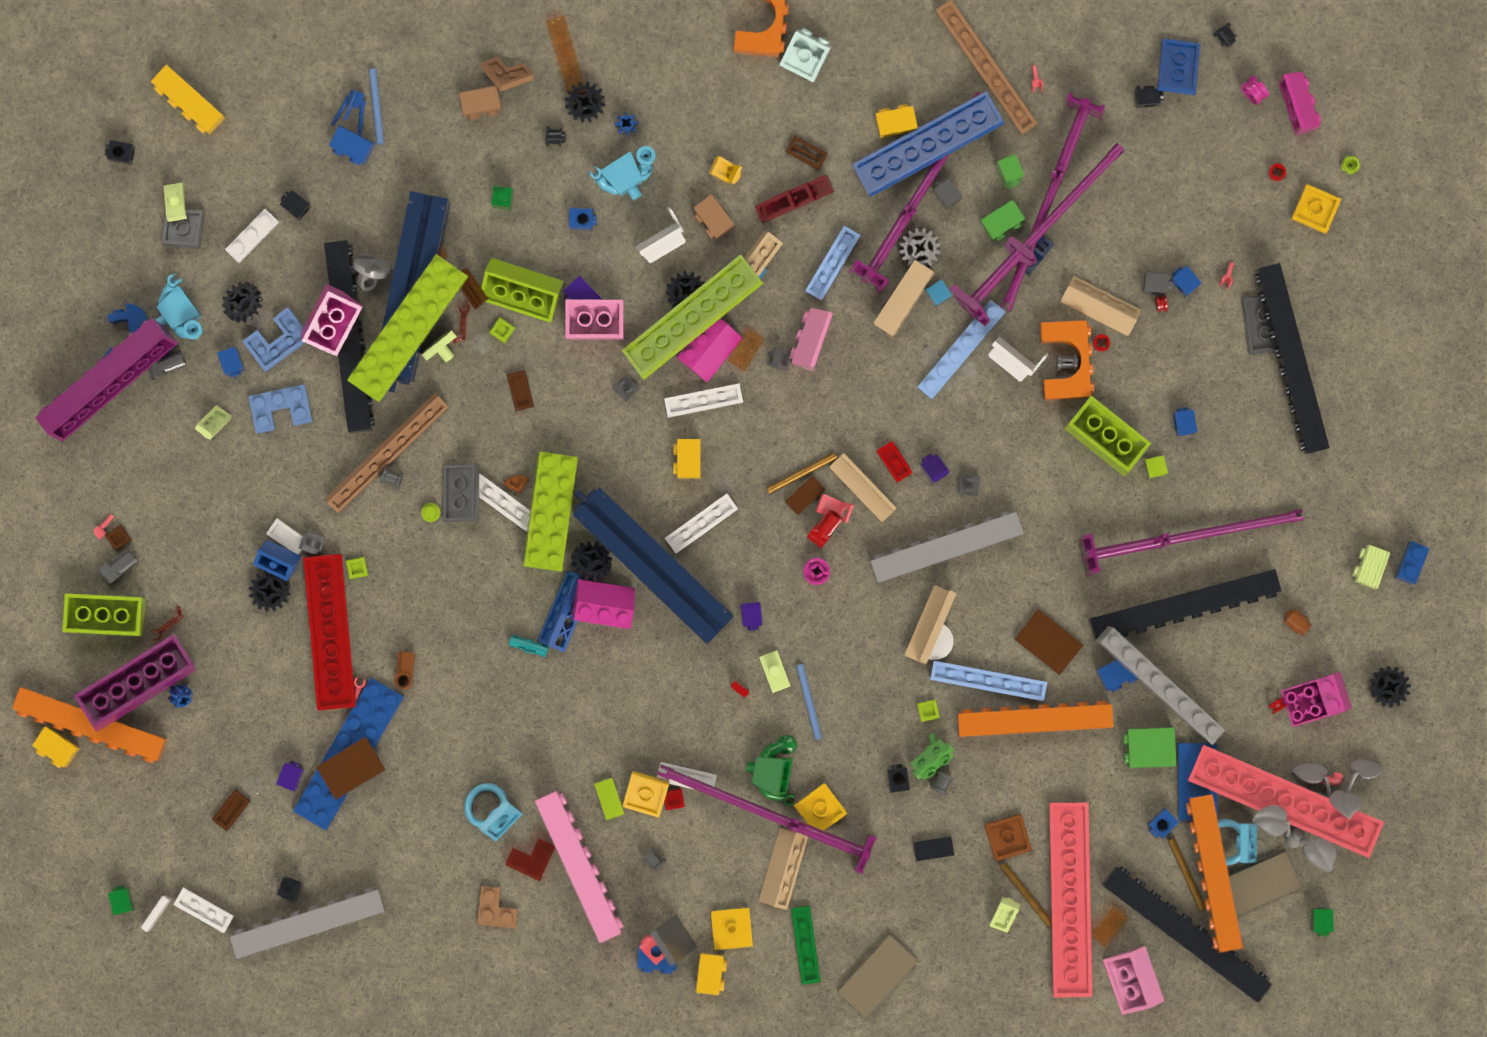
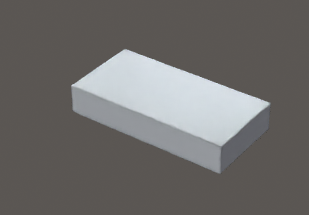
(285, 536)
(155, 914)

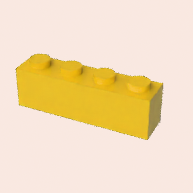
(187, 99)

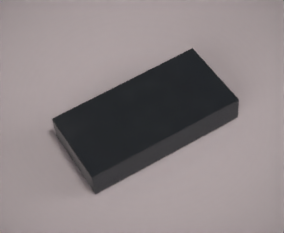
(933, 848)

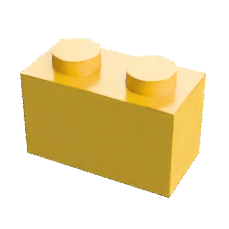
(896, 121)
(688, 458)
(56, 747)
(710, 974)

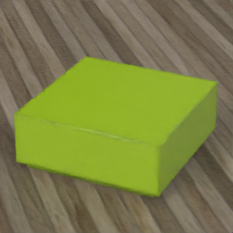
(502, 330)
(1156, 466)
(357, 568)
(928, 710)

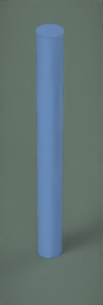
(376, 106)
(809, 702)

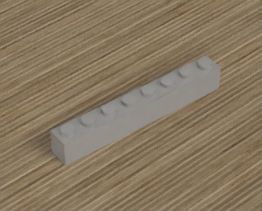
(946, 547)
(1160, 685)
(307, 923)

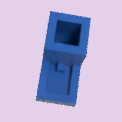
(133, 314)

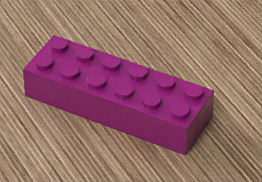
(135, 683)

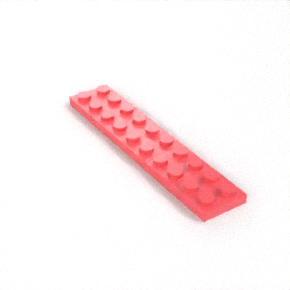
(1303, 807)
(1070, 899)

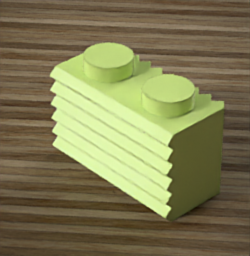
(1371, 566)

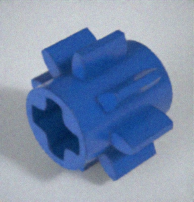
(626, 118)
(180, 695)

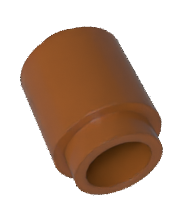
(1297, 621)

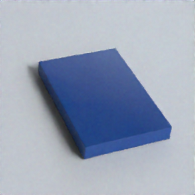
(1178, 66)

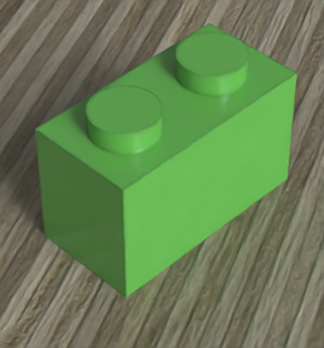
(1009, 171)
(1002, 221)

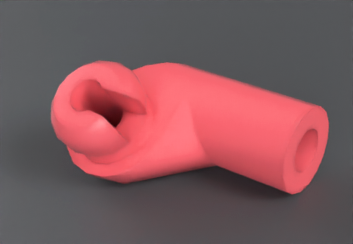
(1335, 780)

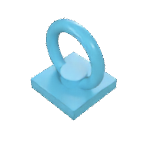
(499, 819)
(1245, 843)

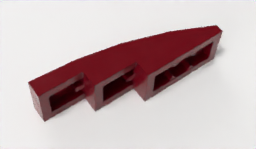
(794, 199)

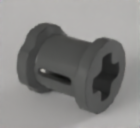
(1064, 358)
(391, 478)
(942, 783)
(654, 859)

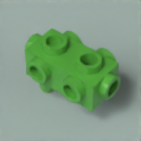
(934, 757)

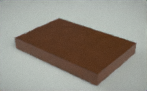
(1048, 642)
(350, 768)

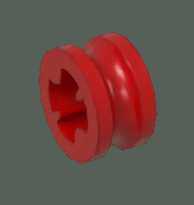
(1278, 166)
(1161, 303)
(1101, 337)
(1277, 705)

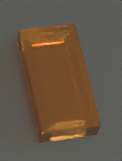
(746, 350)
(1109, 926)

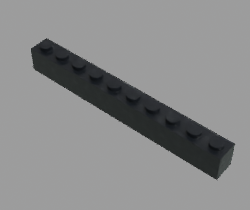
(351, 353)
(1291, 358)
(1188, 604)
(1186, 934)

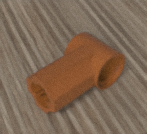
(405, 667)

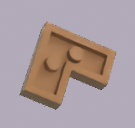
(506, 77)
(490, 912)

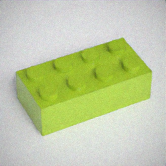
(104, 615)

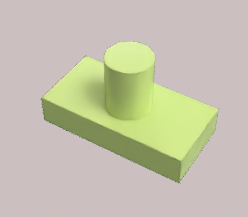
(175, 202)
(440, 347)
(213, 422)
(774, 671)
(1005, 914)

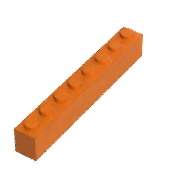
(73, 718)
(1035, 720)
(1215, 873)

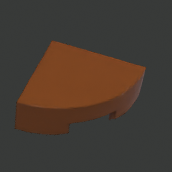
(516, 483)

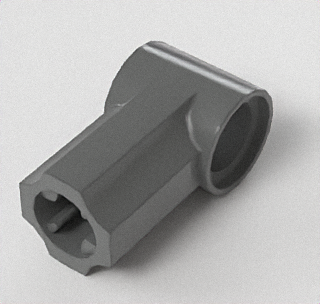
(167, 364)
(115, 568)

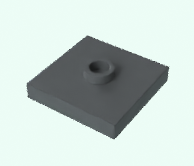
(185, 232)

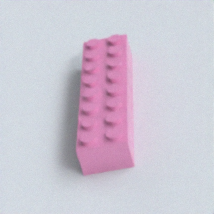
(578, 866)

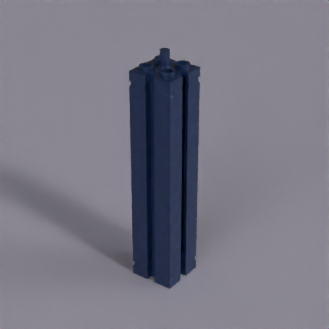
(419, 243)
(651, 564)

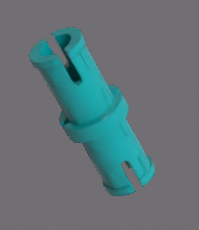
(528, 646)

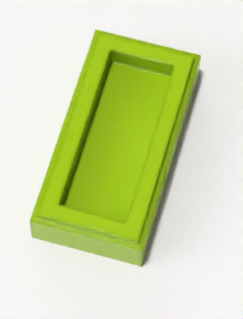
(609, 799)

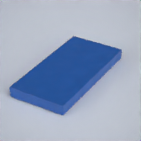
(1187, 757)

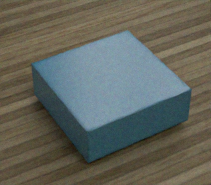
(938, 292)

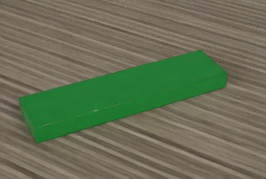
(805, 945)

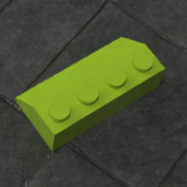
(521, 289)
(1107, 436)

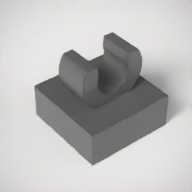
(780, 359)
(626, 388)
(968, 485)
(311, 543)

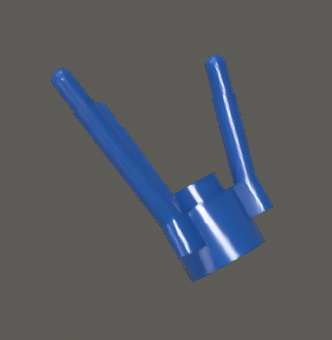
(353, 100)

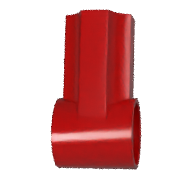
(822, 532)

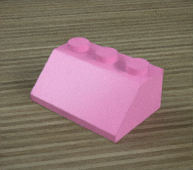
(594, 320)
(811, 338)
(1133, 980)

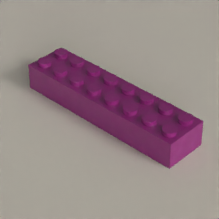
(106, 379)

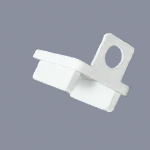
(662, 242)
(1012, 360)

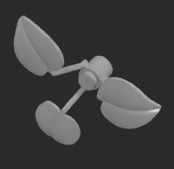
(1343, 802)
(1273, 821)

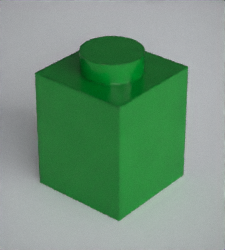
(502, 198)
(121, 900)
(1322, 921)

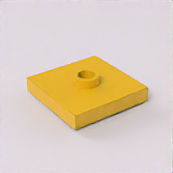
(1316, 209)
(646, 794)
(820, 808)
(731, 928)

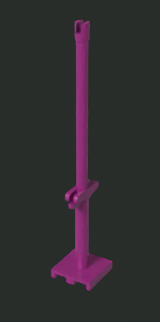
(1084, 108)
(1020, 251)
(869, 272)
(1092, 554)
(863, 853)

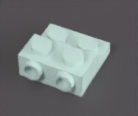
(806, 54)

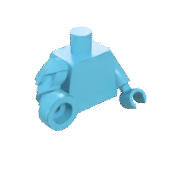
(623, 175)
(178, 311)

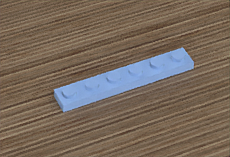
(959, 351)
(988, 680)

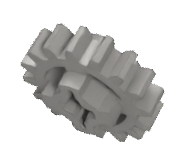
(930, 256)

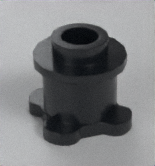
(1225, 35)
(555, 136)

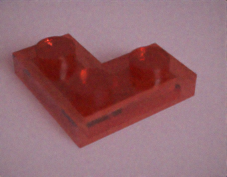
(534, 864)

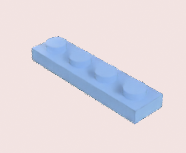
(832, 263)

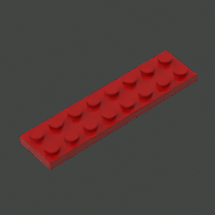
(329, 632)

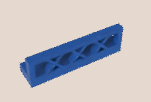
(559, 613)

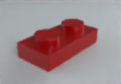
(894, 461)

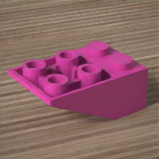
(1316, 699)

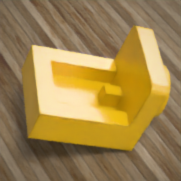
(725, 170)

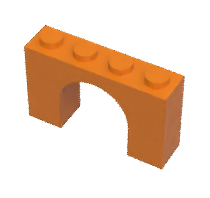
(766, 42)
(1075, 334)

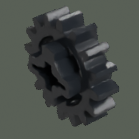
(589, 94)
(677, 283)
(241, 301)
(591, 561)
(268, 600)
(1385, 678)

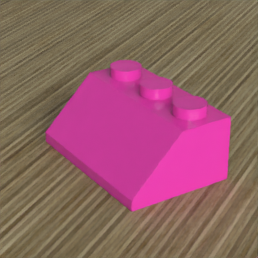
(1299, 102)
(330, 320)
(710, 350)
(603, 604)

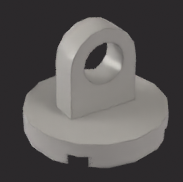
(370, 268)

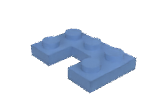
(272, 354)
(292, 398)

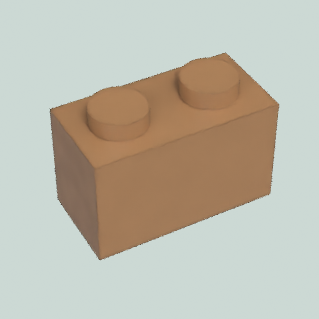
(480, 102)
(713, 217)

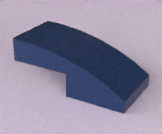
(1041, 249)

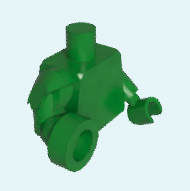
(773, 773)

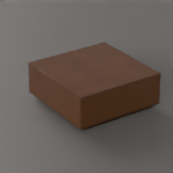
(118, 537)

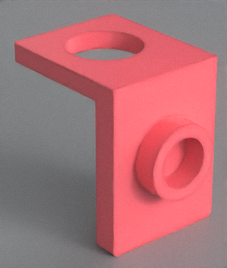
(827, 502)
(647, 943)

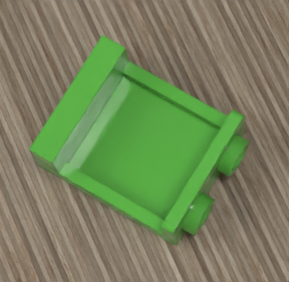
(1150, 747)

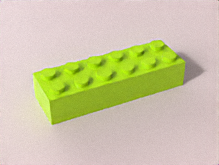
(549, 511)

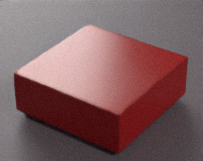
(739, 689)
(674, 799)

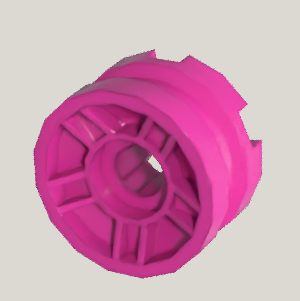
(1254, 90)
(824, 571)

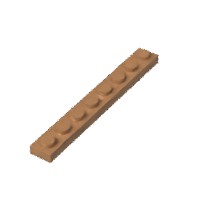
(986, 67)
(386, 453)

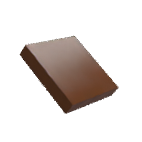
(1008, 837)

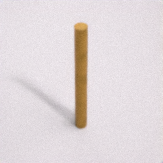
(801, 473)
(1186, 873)
(1026, 894)

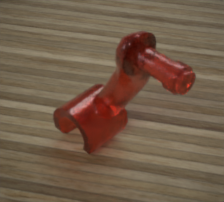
(462, 324)
(169, 623)

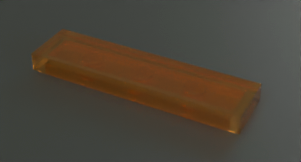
(565, 52)

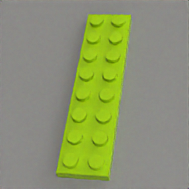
(692, 316)
(407, 328)

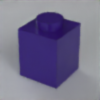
(751, 616)
(290, 776)

